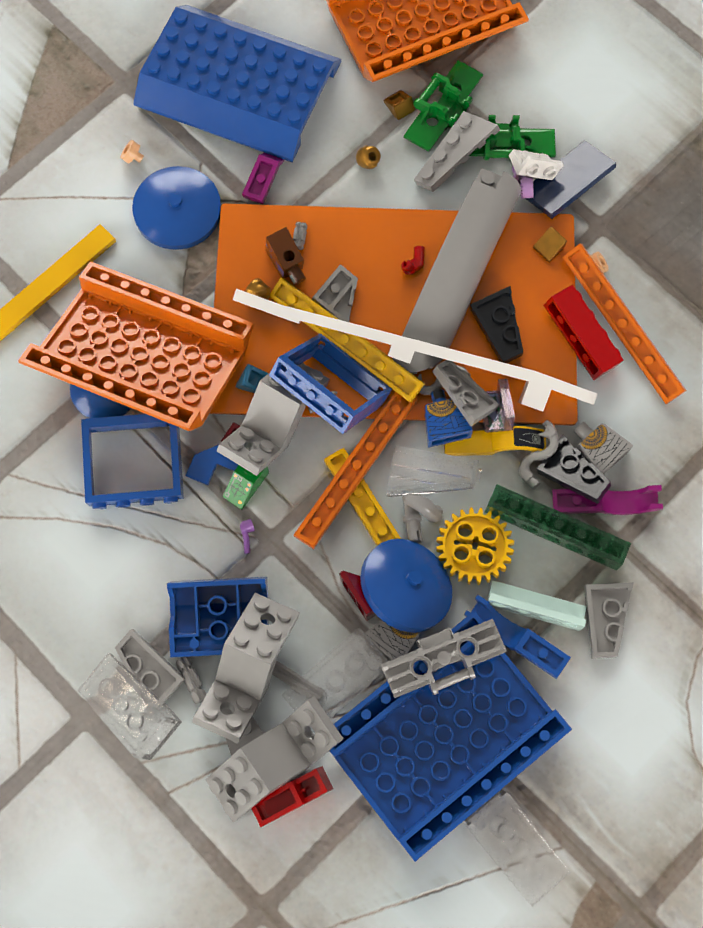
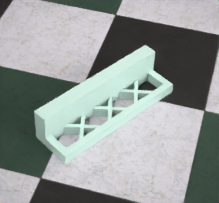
(537, 605)

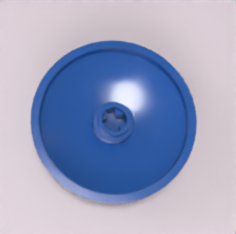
(176, 207)
(406, 585)

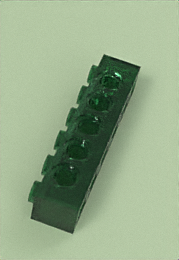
(558, 527)

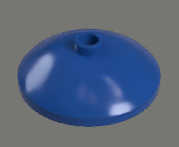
(94, 405)

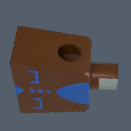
(282, 249)

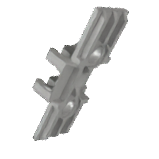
(439, 652)

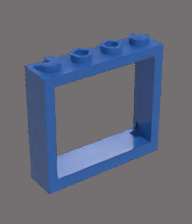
(318, 397)
(124, 500)

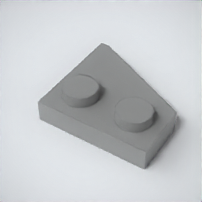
(338, 293)

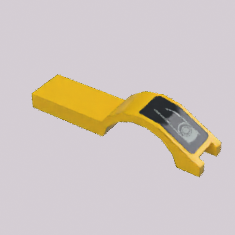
(493, 442)

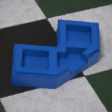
(205, 463)

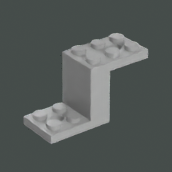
(267, 424)
(246, 667)
(273, 759)

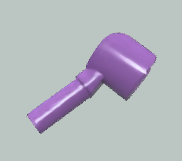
(246, 527)

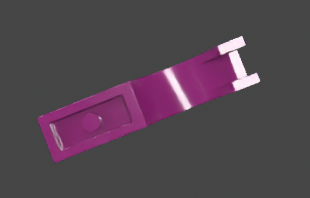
(262, 177)
(612, 503)

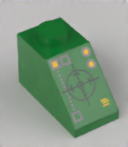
(243, 486)

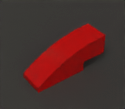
(292, 796)

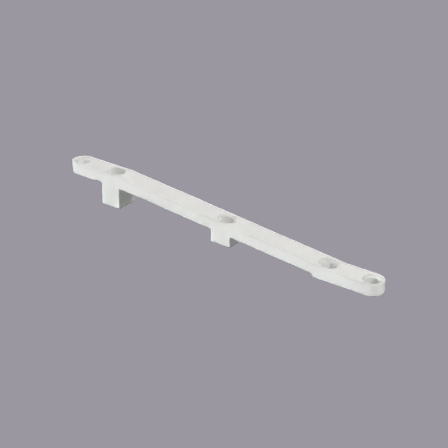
(536, 388)

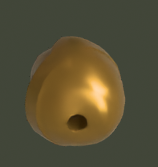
(368, 157)
(259, 288)

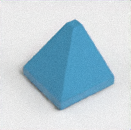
(250, 378)

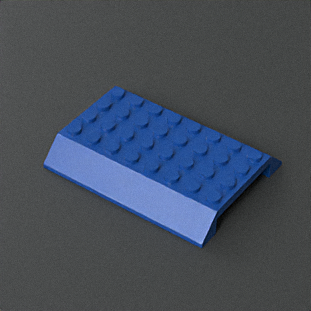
(233, 81)
(444, 755)

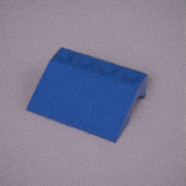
(207, 612)

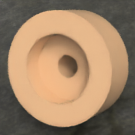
(131, 152)
(600, 261)

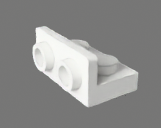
(535, 164)

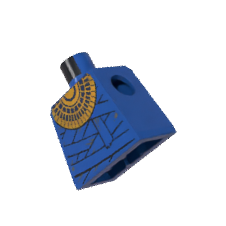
(444, 421)

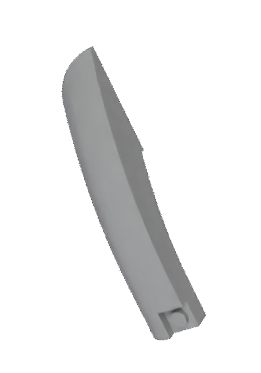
(460, 265)

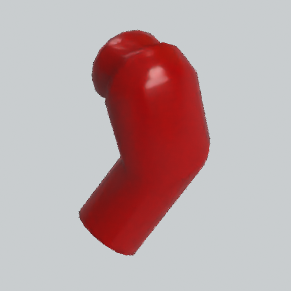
(415, 264)

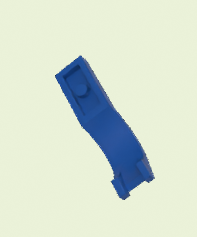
(523, 640)

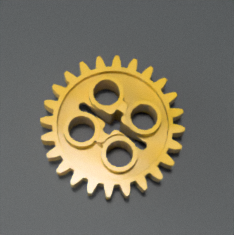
(471, 566)

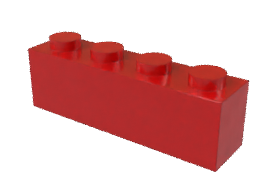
(583, 332)

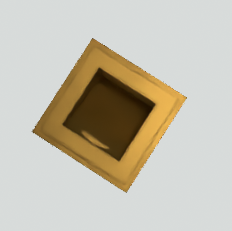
(400, 104)
(550, 244)

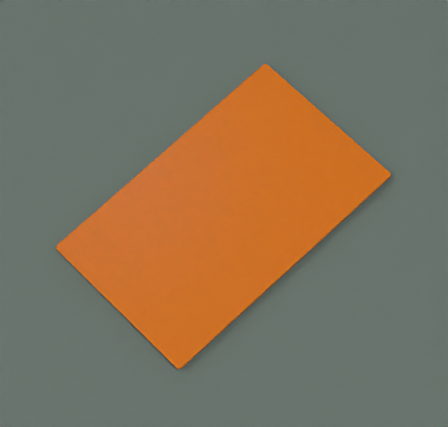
(372, 248)

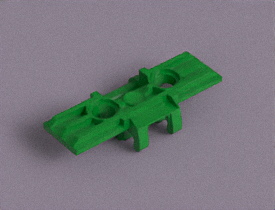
(447, 109)
(514, 137)

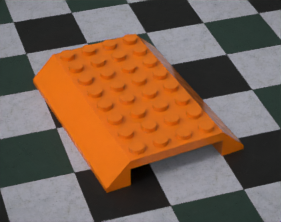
(405, 33)
(143, 347)

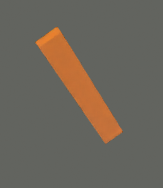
(624, 324)
(354, 470)

